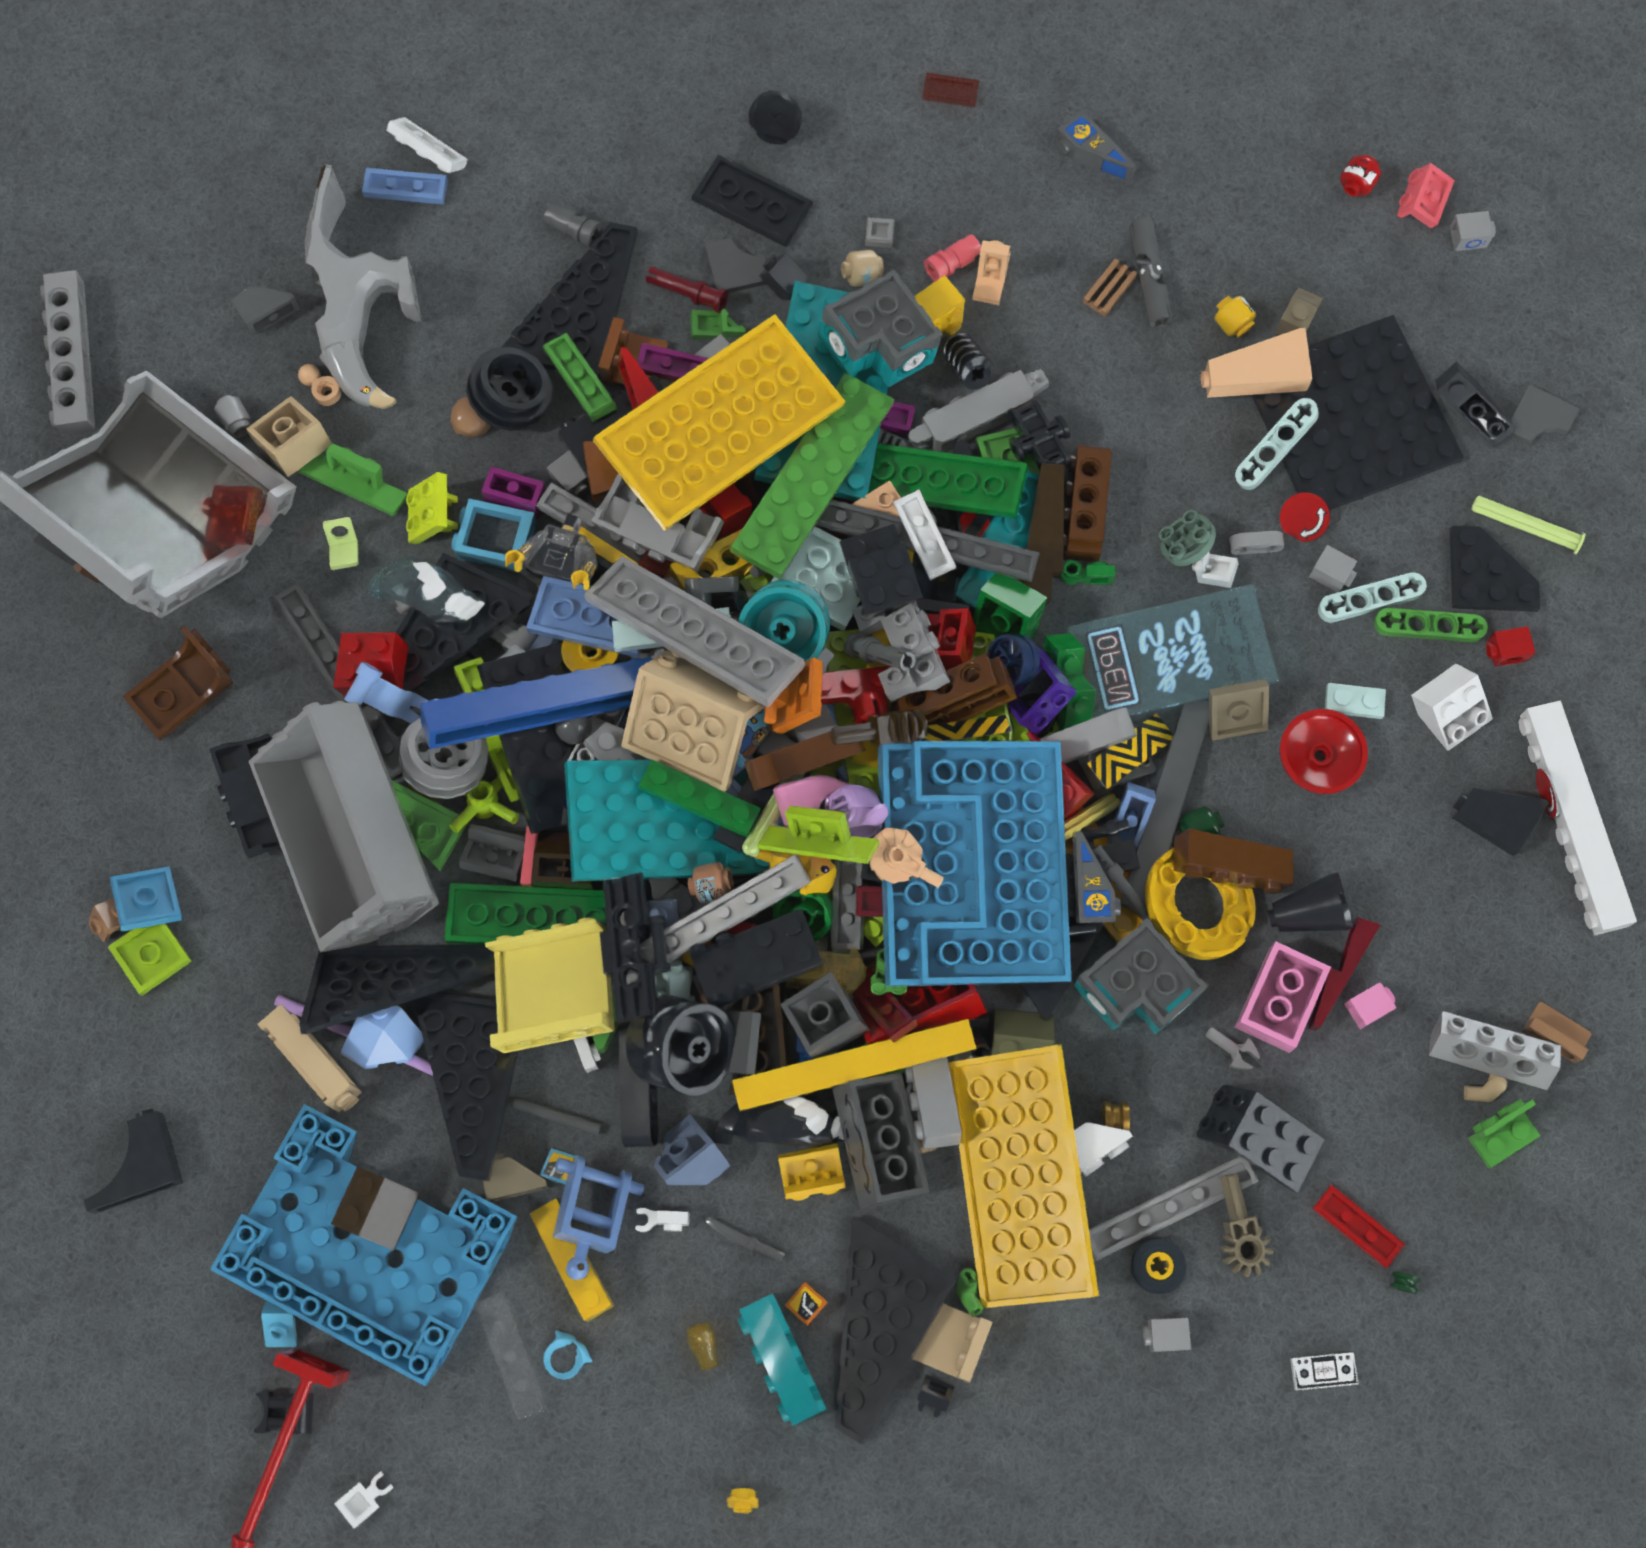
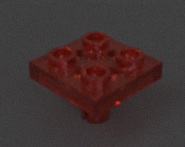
(227, 512)

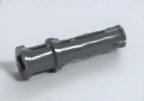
(872, 650)

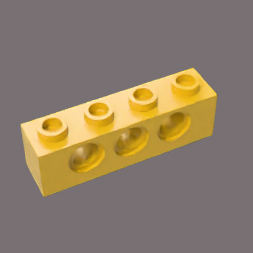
(714, 563)

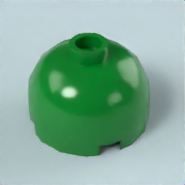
(816, 908)

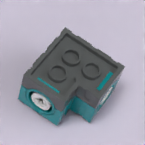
(881, 330)
(1140, 978)

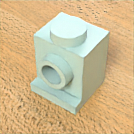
(674, 982)

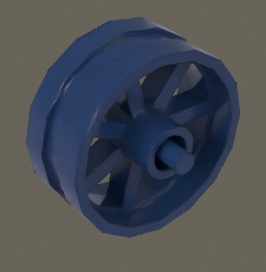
(1025, 658)

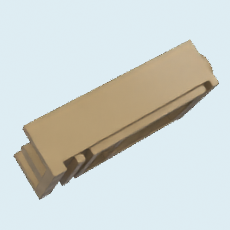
(310, 1060)

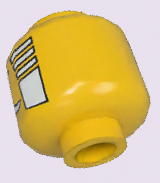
(1235, 316)

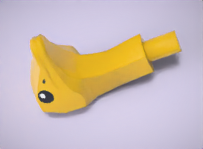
(820, 870)

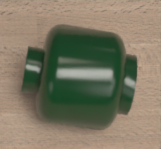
(1202, 820)

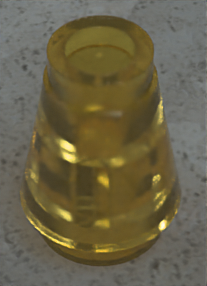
(703, 1344)

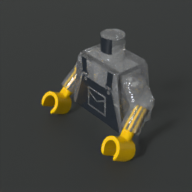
(558, 554)

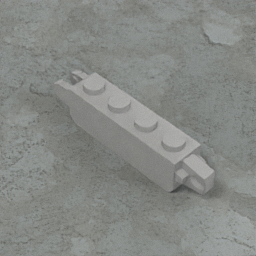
(976, 412)

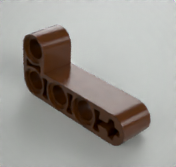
(798, 759)

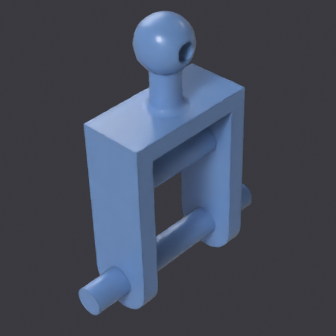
(578, 1266)

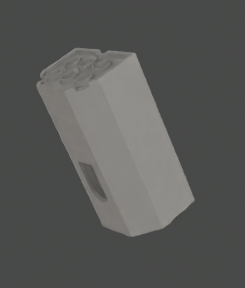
(342, 827)

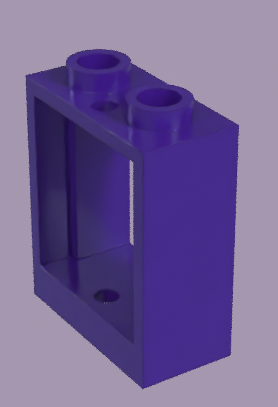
(1049, 703)

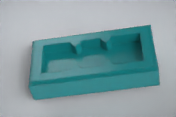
(971, 584)

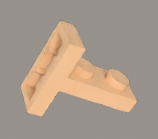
(991, 272)

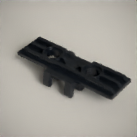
(622, 948)

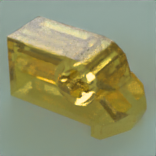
(847, 969)

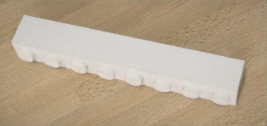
(1578, 819)

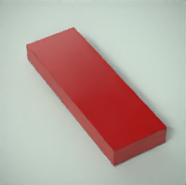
(1358, 1226)

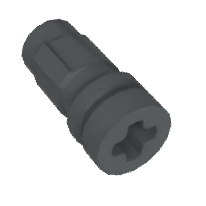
(570, 223)

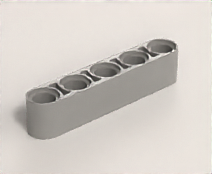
(1094, 735)

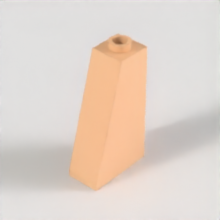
(1261, 368)

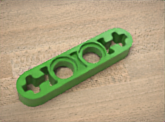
(1430, 628)

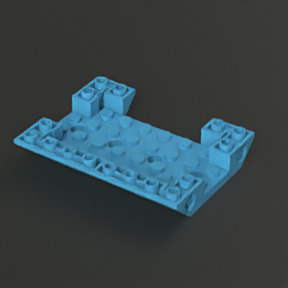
(348, 1282)

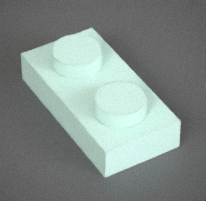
(1355, 700)

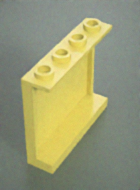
(550, 986)

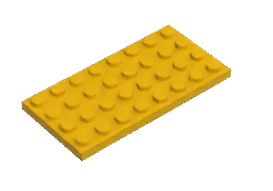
(719, 422)
(1023, 1178)

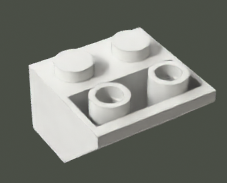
(1453, 705)
(1096, 1142)

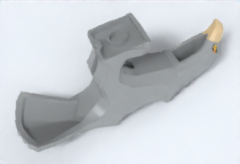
(350, 291)

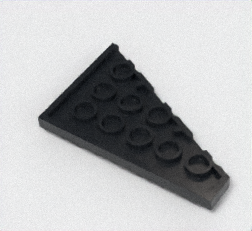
(582, 300)
(440, 644)

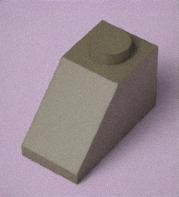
(1299, 311)
(511, 1180)

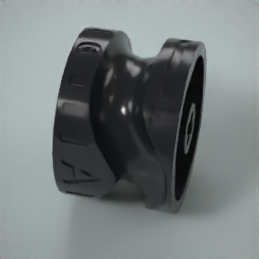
(682, 1046)

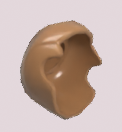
(466, 421)

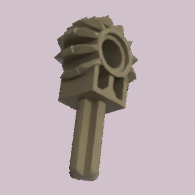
(1242, 1229)

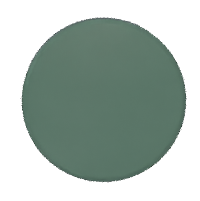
(1187, 539)

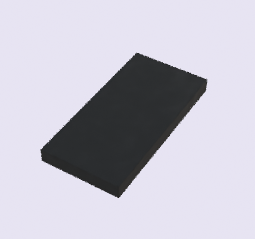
(752, 200)

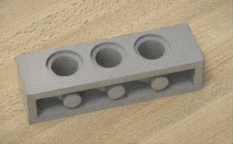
(1495, 1050)

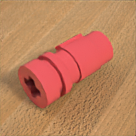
(954, 257)

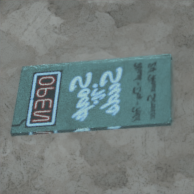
(1175, 651)

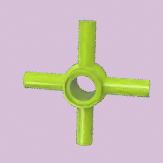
(483, 804)

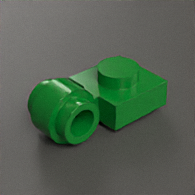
(1095, 574)

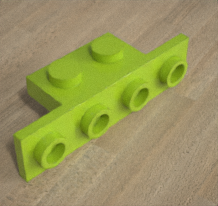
(818, 835)

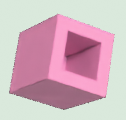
(1371, 1005)

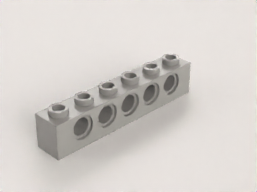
(80, 415)

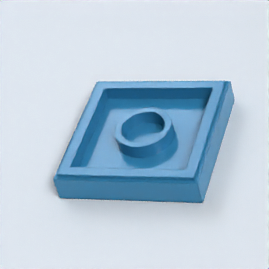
(145, 898)

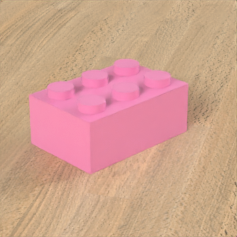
(1282, 997)

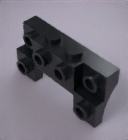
(243, 796)

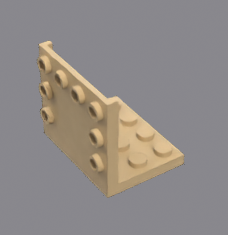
(688, 720)

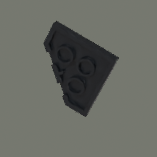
(1487, 575)

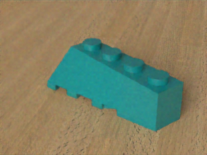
(782, 1359)

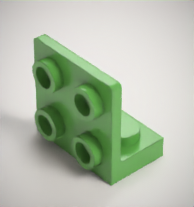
(1503, 1136)

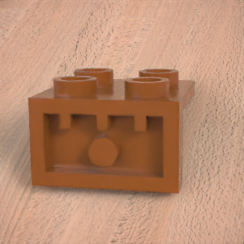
(618, 338)

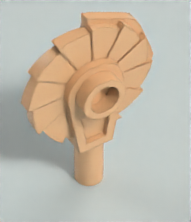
(900, 858)

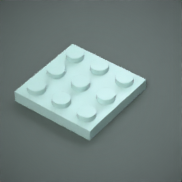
(825, 570)

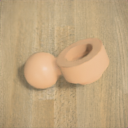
(310, 376)

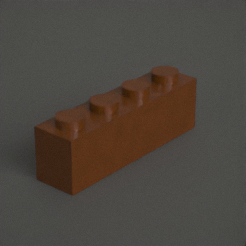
(1233, 861)

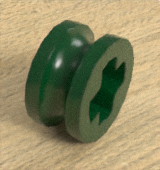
(1405, 1282)

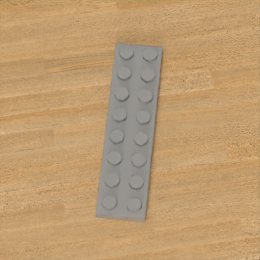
(695, 631)

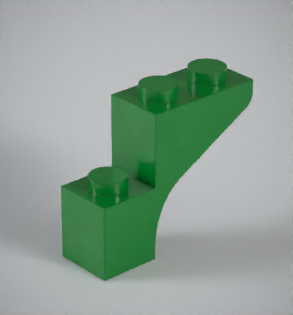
(1069, 658)

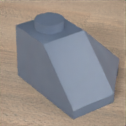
(689, 1156)

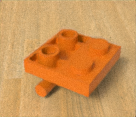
(799, 700)

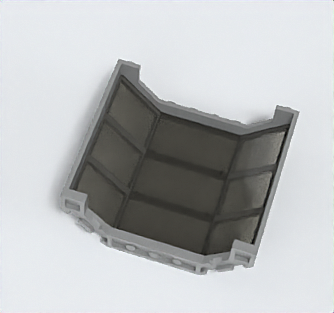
(135, 496)

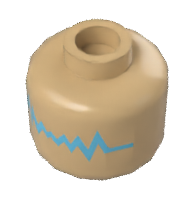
(862, 267)

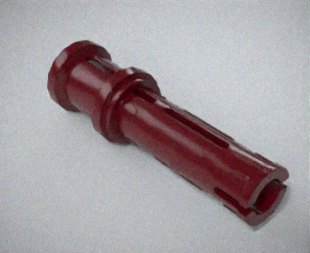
(698, 292)

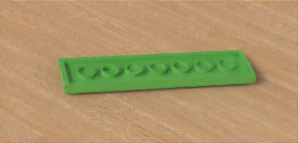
(811, 479)

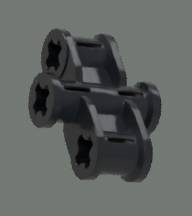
(1038, 435)

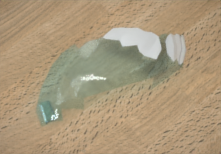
(425, 589)

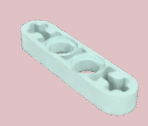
(1280, 446)
(1370, 594)

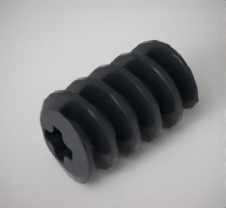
(967, 360)

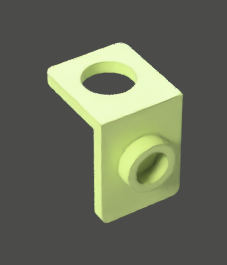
(344, 549)

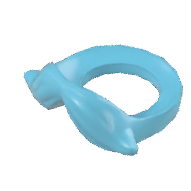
(561, 1340)

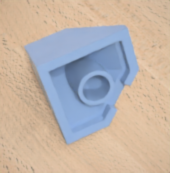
(382, 1038)

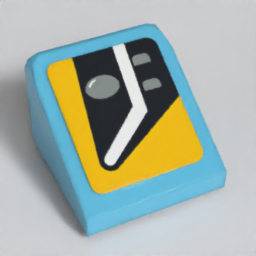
(548, 1170)

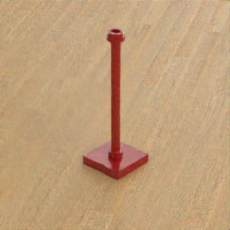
(310, 1371)

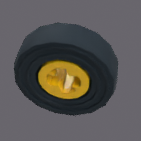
(1164, 1251)

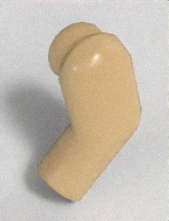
(1489, 1092)

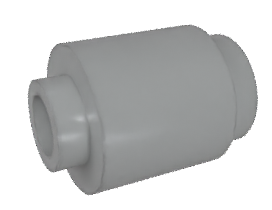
(233, 416)

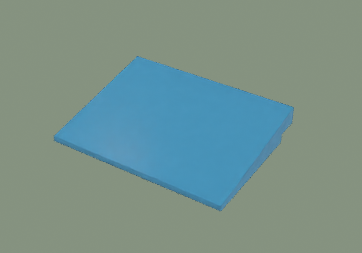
(998, 838)

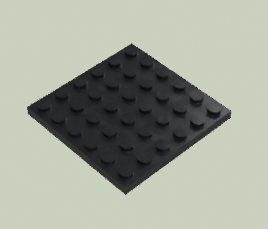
(1372, 420)

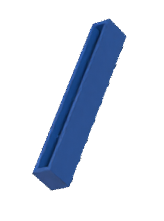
(529, 703)

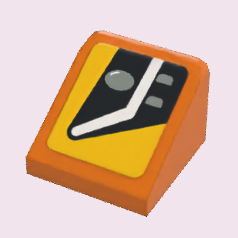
(806, 1303)

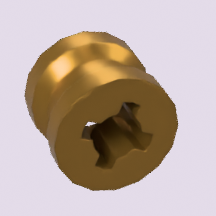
(1116, 1115)

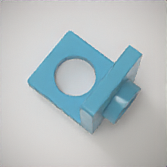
(278, 1326)

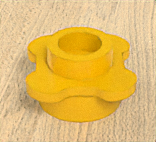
(742, 1500)

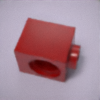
(1510, 646)

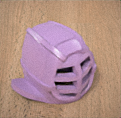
(861, 807)

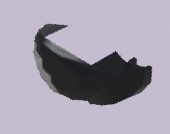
(787, 1121)

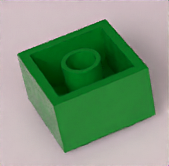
(1008, 608)

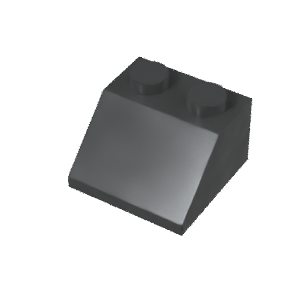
(824, 1017)

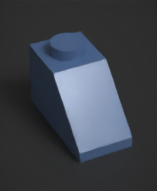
(1136, 807)

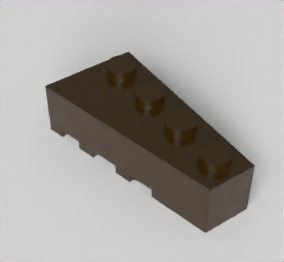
(773, 1034)

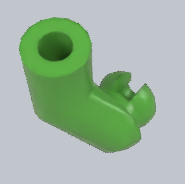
(967, 1292)

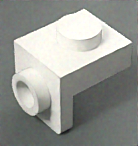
(1216, 570)

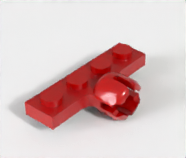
(858, 689)

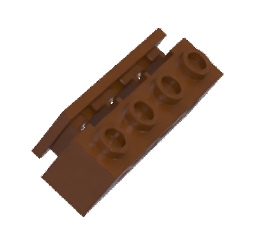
(1078, 542)
(966, 693)

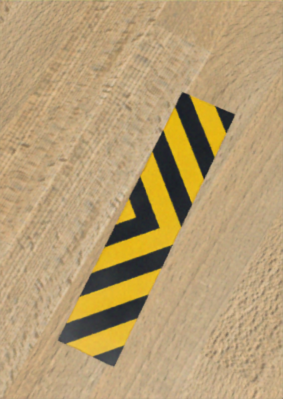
(967, 729)

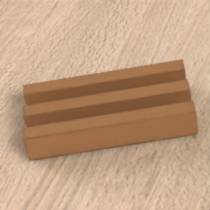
(1122, 270)

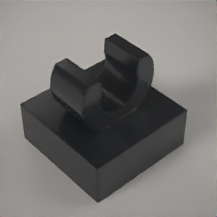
(936, 1394)

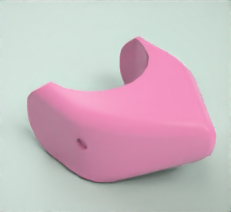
(805, 792)

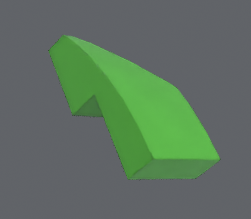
(709, 325)

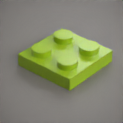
(149, 956)

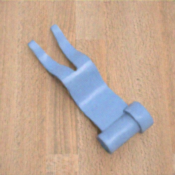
(382, 694)

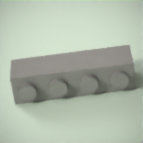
(935, 1104)

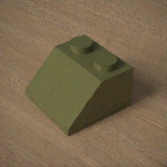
(1020, 1031)

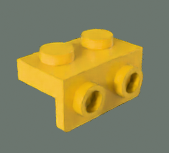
(811, 1172)

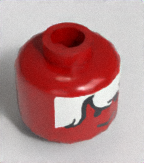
(1360, 175)

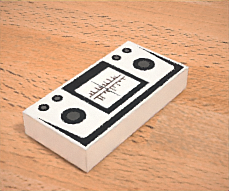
(1324, 1371)

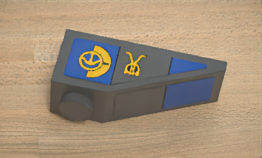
(1092, 147)
(1093, 892)

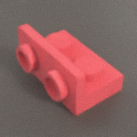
(1426, 195)

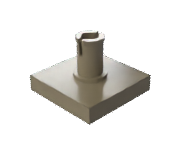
(1238, 709)

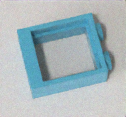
(467, 515)

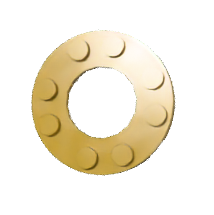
(1184, 937)

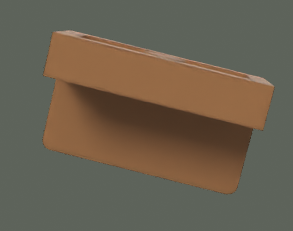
(1558, 1029)

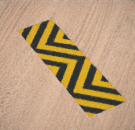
(1127, 755)

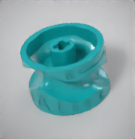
(795, 606)

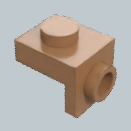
(104, 919)

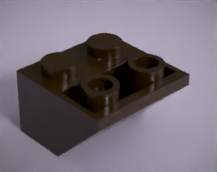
(553, 863)

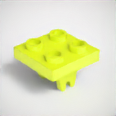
(428, 508)

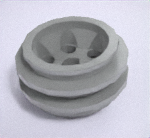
(440, 779)

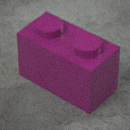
(513, 490)

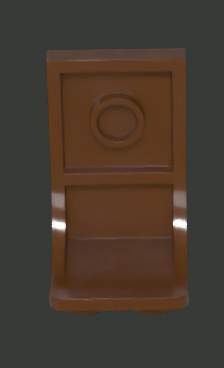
(180, 686)

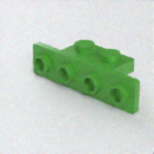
(354, 477)

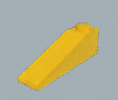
(586, 1293)

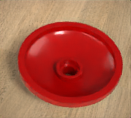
(1336, 739)

